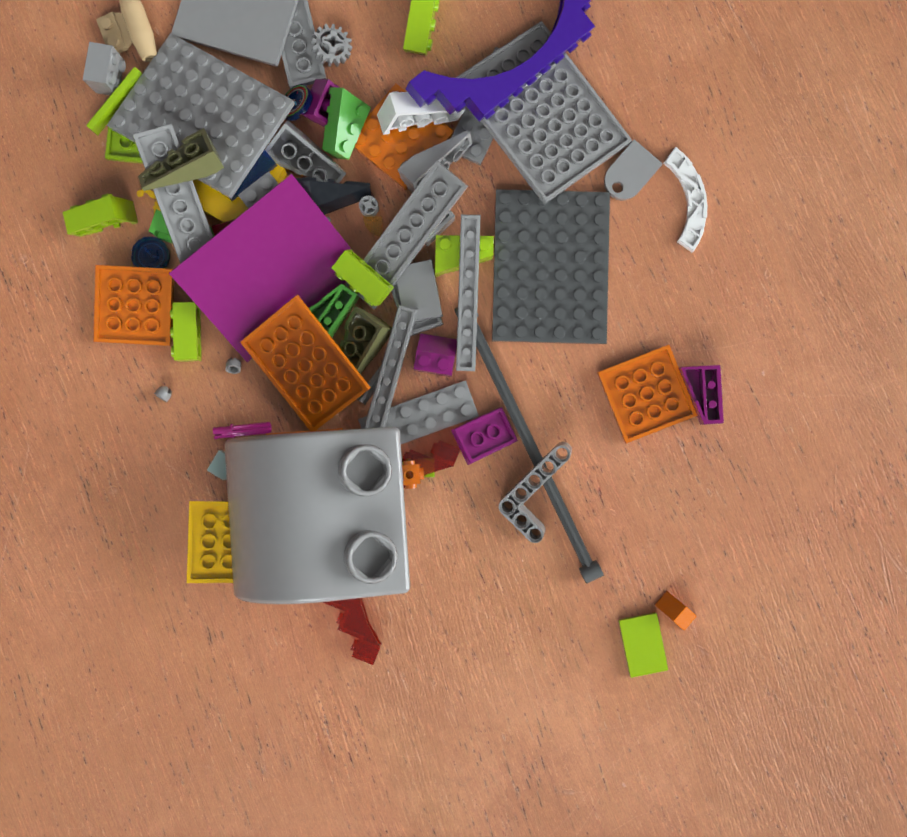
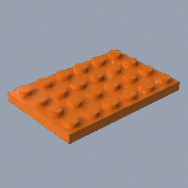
(305, 364)

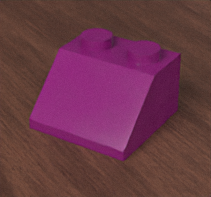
(321, 99)
(435, 355)

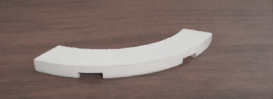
(695, 198)

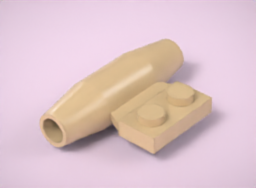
(128, 28)

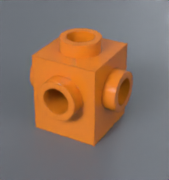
(418, 474)

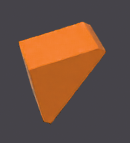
(675, 610)

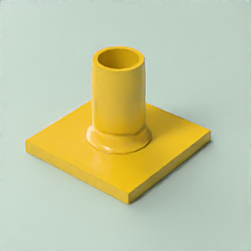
(209, 543)

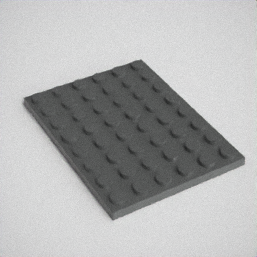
(551, 267)

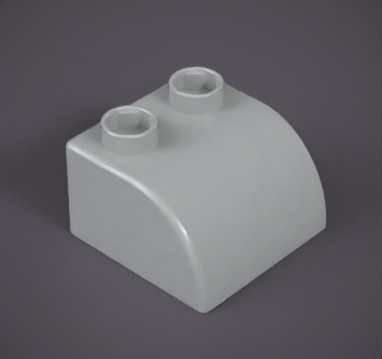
(317, 516)

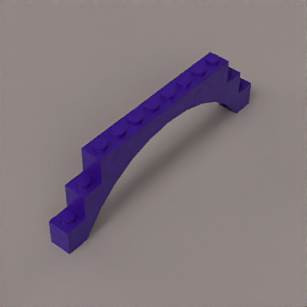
(490, 92)

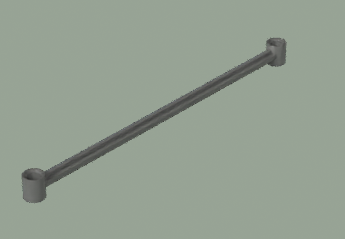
(590, 569)

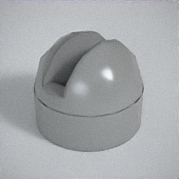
(233, 366)
(163, 393)

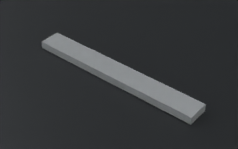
(468, 292)
(391, 367)

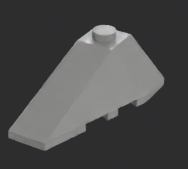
(449, 151)
(300, 154)

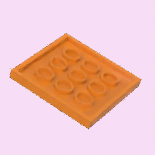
(393, 149)
(133, 305)
(647, 394)

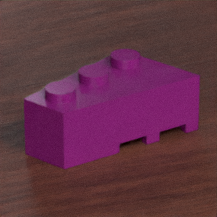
(705, 392)

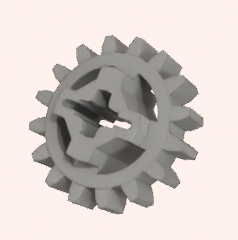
(323, 48)

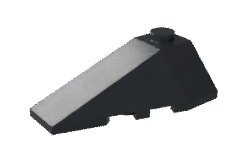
(334, 196)

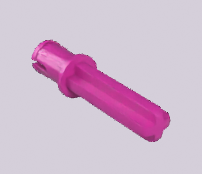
(241, 430)

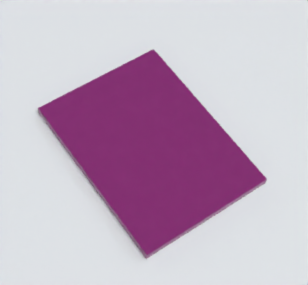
(262, 262)

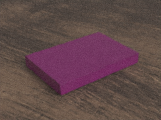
(484, 435)

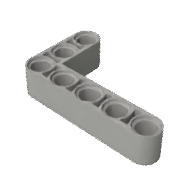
(530, 488)

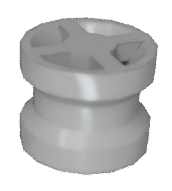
(367, 203)

